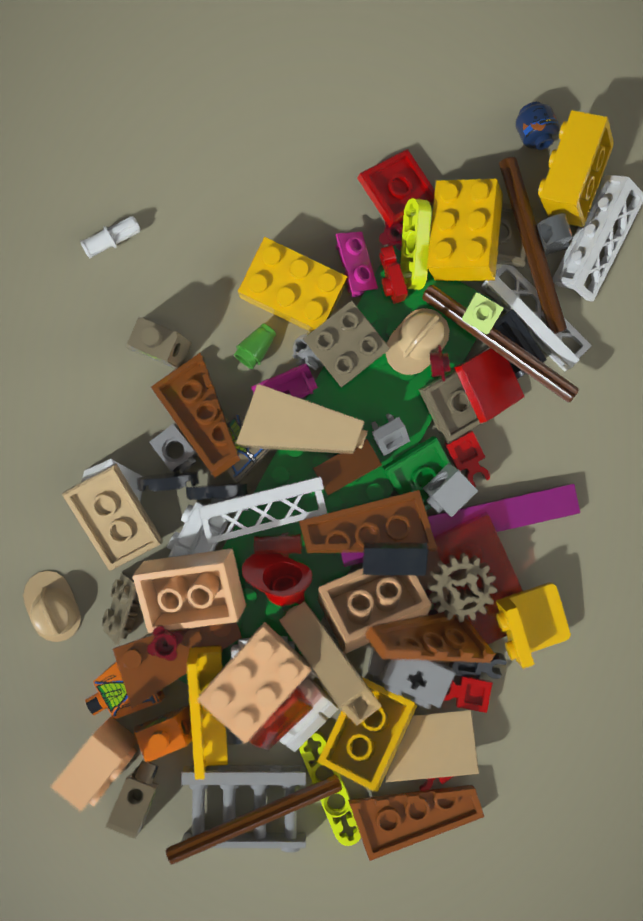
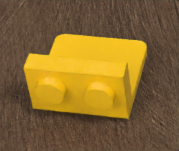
(532, 622)

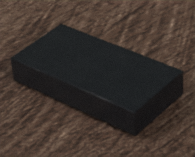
(394, 558)

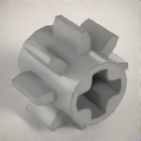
(304, 354)

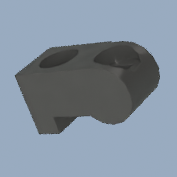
(554, 233)

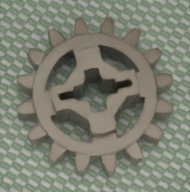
(466, 576)

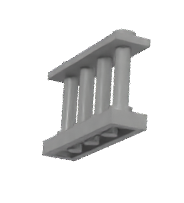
(259, 777)

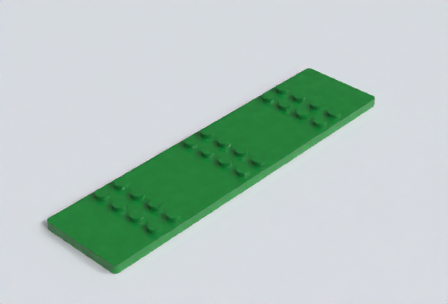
(366, 397)

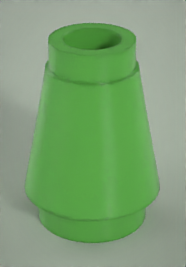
(254, 347)

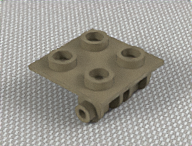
(346, 343)
(116, 619)

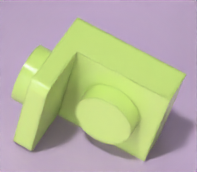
(482, 313)

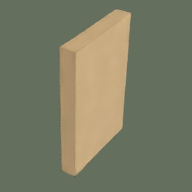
(112, 517)
(436, 748)

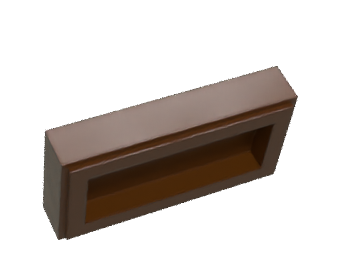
(347, 467)

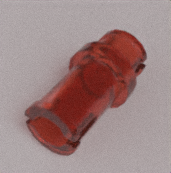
(282, 544)

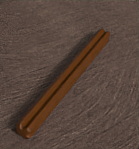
(532, 244)
(503, 346)
(253, 819)

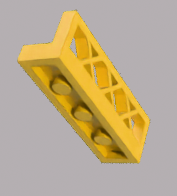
(208, 732)

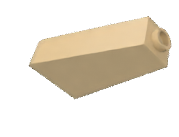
(294, 424)
(330, 663)

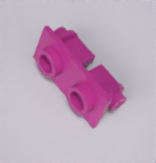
(356, 263)
(296, 381)

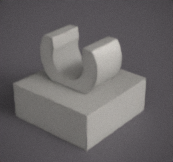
(390, 435)

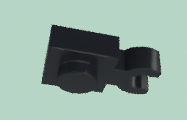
(474, 669)

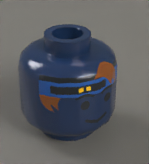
(537, 125)

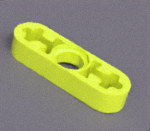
(415, 243)

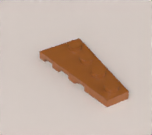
(196, 409)
(382, 521)
(430, 639)
(148, 674)
(410, 817)

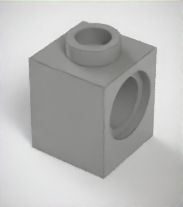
(163, 442)
(449, 490)

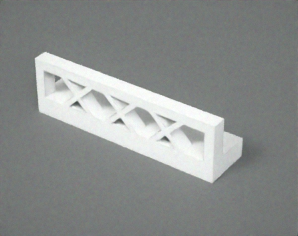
(584, 249)
(542, 335)
(261, 498)

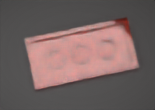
(481, 539)

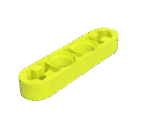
(337, 825)

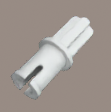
(110, 236)

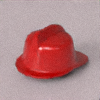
(278, 577)

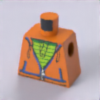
(114, 696)
(164, 734)

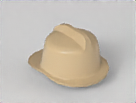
(414, 339)
(51, 606)

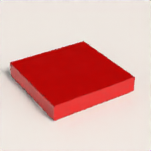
(394, 183)
(489, 384)

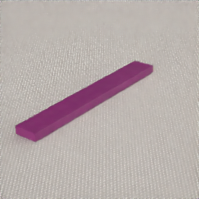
(504, 513)

